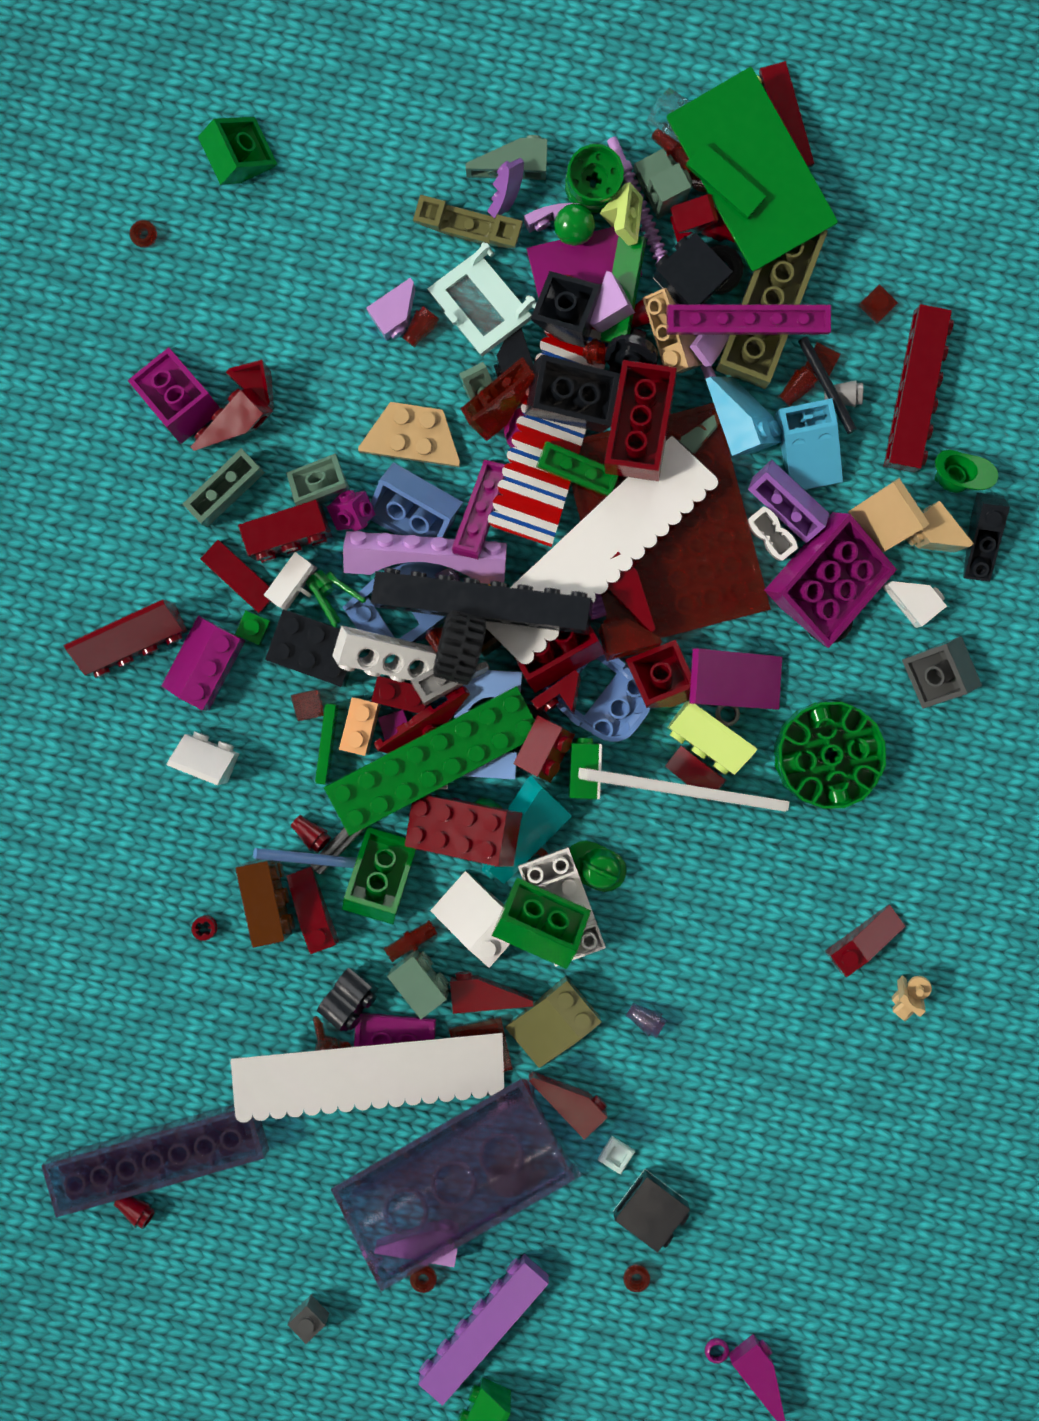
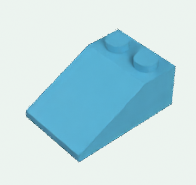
(743, 419)

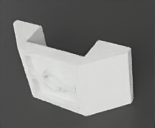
(559, 876)

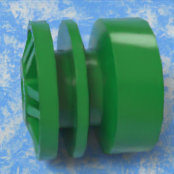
(598, 164)

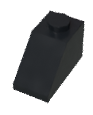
(511, 351)

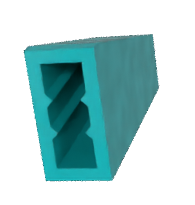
(539, 822)

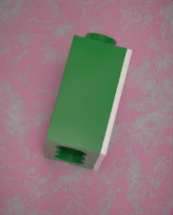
(588, 756)

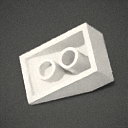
(472, 916)

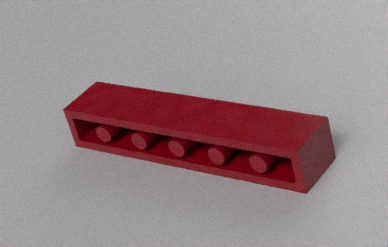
(918, 388)

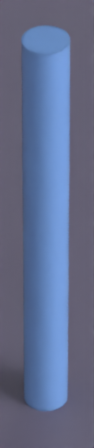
(305, 858)

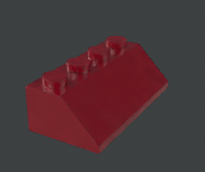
(127, 638)

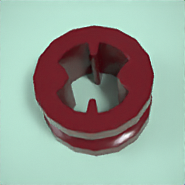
(213, 926)

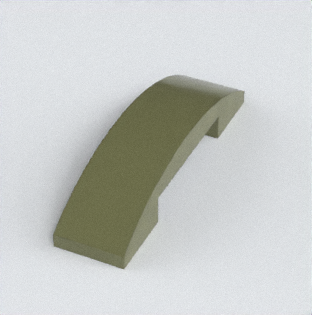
(467, 224)

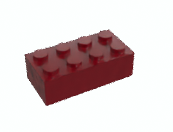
(640, 420)
(464, 830)

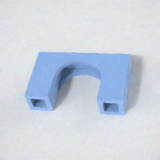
(489, 686)

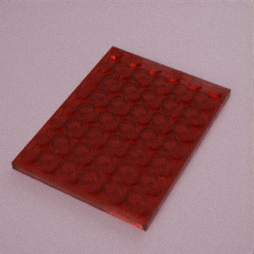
(700, 557)

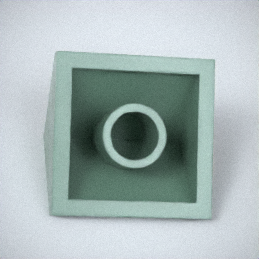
(318, 481)

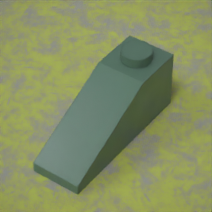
(530, 149)

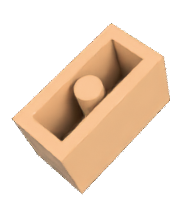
(359, 726)

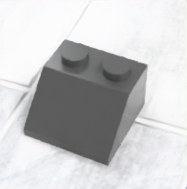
(942, 672)

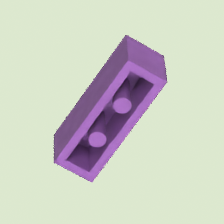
(788, 501)

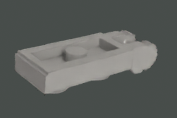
(432, 688)

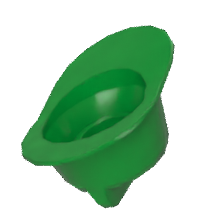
(964, 471)
(598, 866)

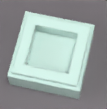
(616, 1155)

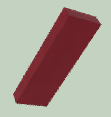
(237, 575)

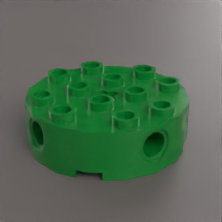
(856, 760)

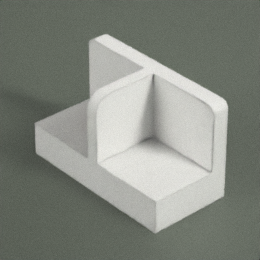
(290, 582)

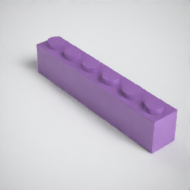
(483, 1328)

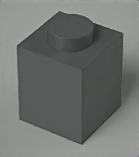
(308, 1319)

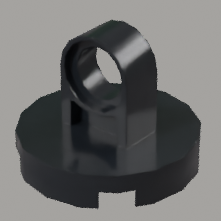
(630, 348)

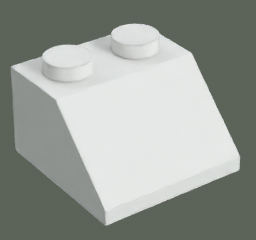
(204, 759)

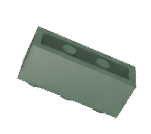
(223, 488)

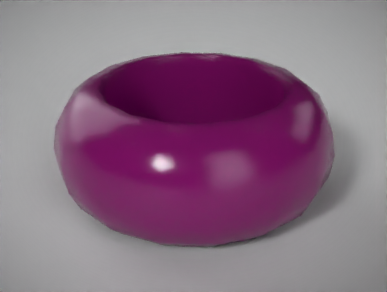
(719, 1359)

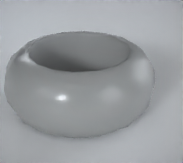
(732, 722)

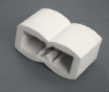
(777, 540)

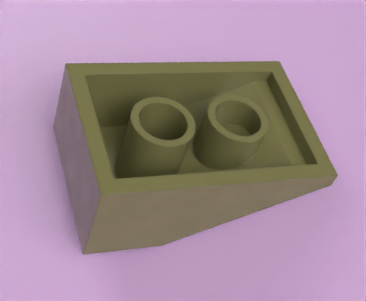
(554, 1022)

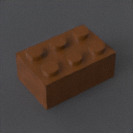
(265, 901)

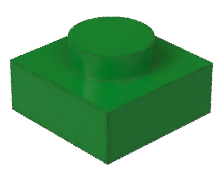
(253, 628)

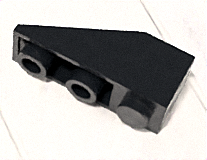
(986, 532)

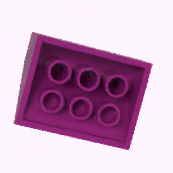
(831, 578)

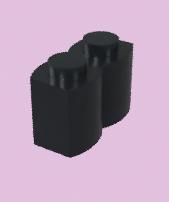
(347, 1000)

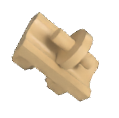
(911, 996)

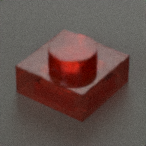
(878, 304)

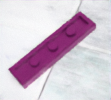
(475, 522)

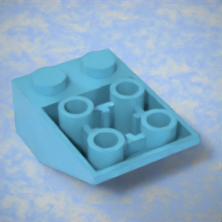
(811, 443)

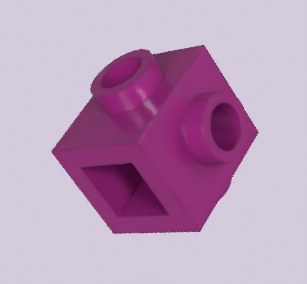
(351, 510)

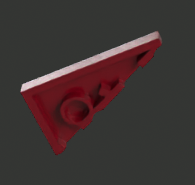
(424, 721)

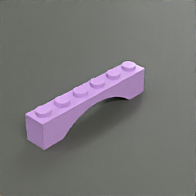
(374, 551)

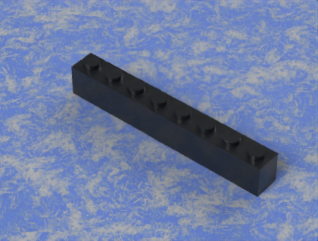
(493, 602)

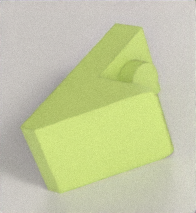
(624, 213)

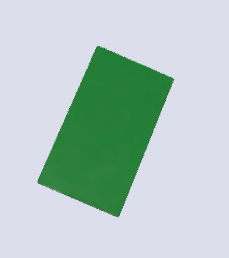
(751, 137)

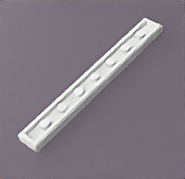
(682, 789)

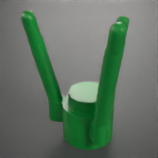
(322, 586)

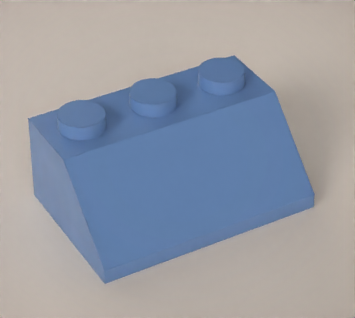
(412, 505)

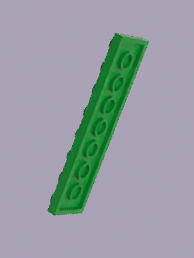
(431, 761)

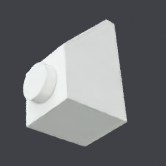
(916, 601)

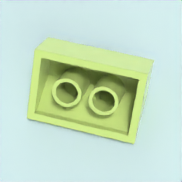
(710, 738)

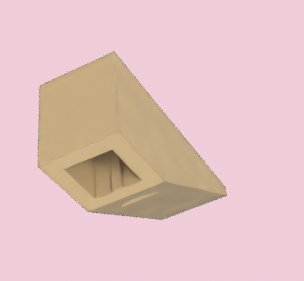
(672, 348)

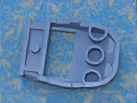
(368, 619)
(616, 711)

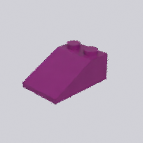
(174, 395)

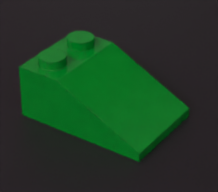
(379, 876)

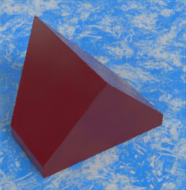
(254, 376)

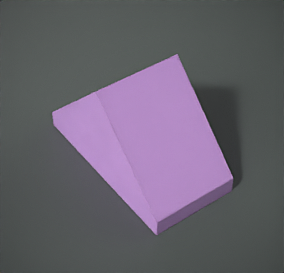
(611, 304)

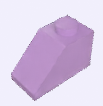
(393, 310)

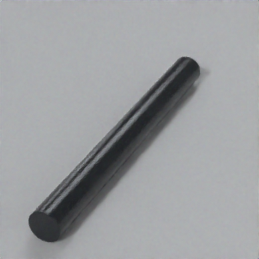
(827, 384)

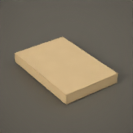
(890, 516)

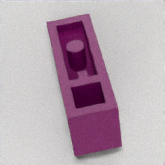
(757, 1369)

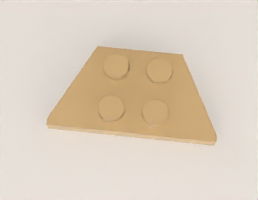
(412, 435)

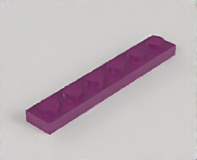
(748, 319)

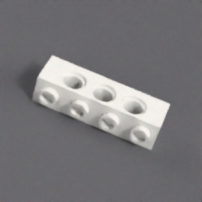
(354, 641)

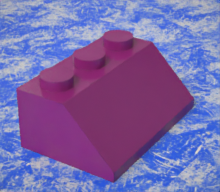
(203, 664)

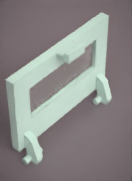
(481, 302)

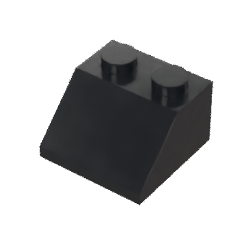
(566, 308)

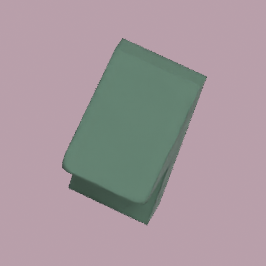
(475, 379)

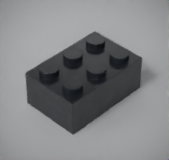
(572, 394)
(307, 648)

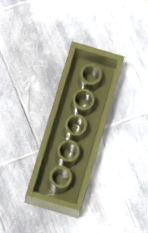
(777, 283)

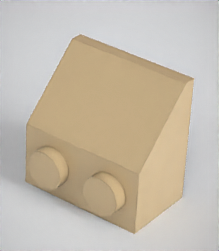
(942, 533)

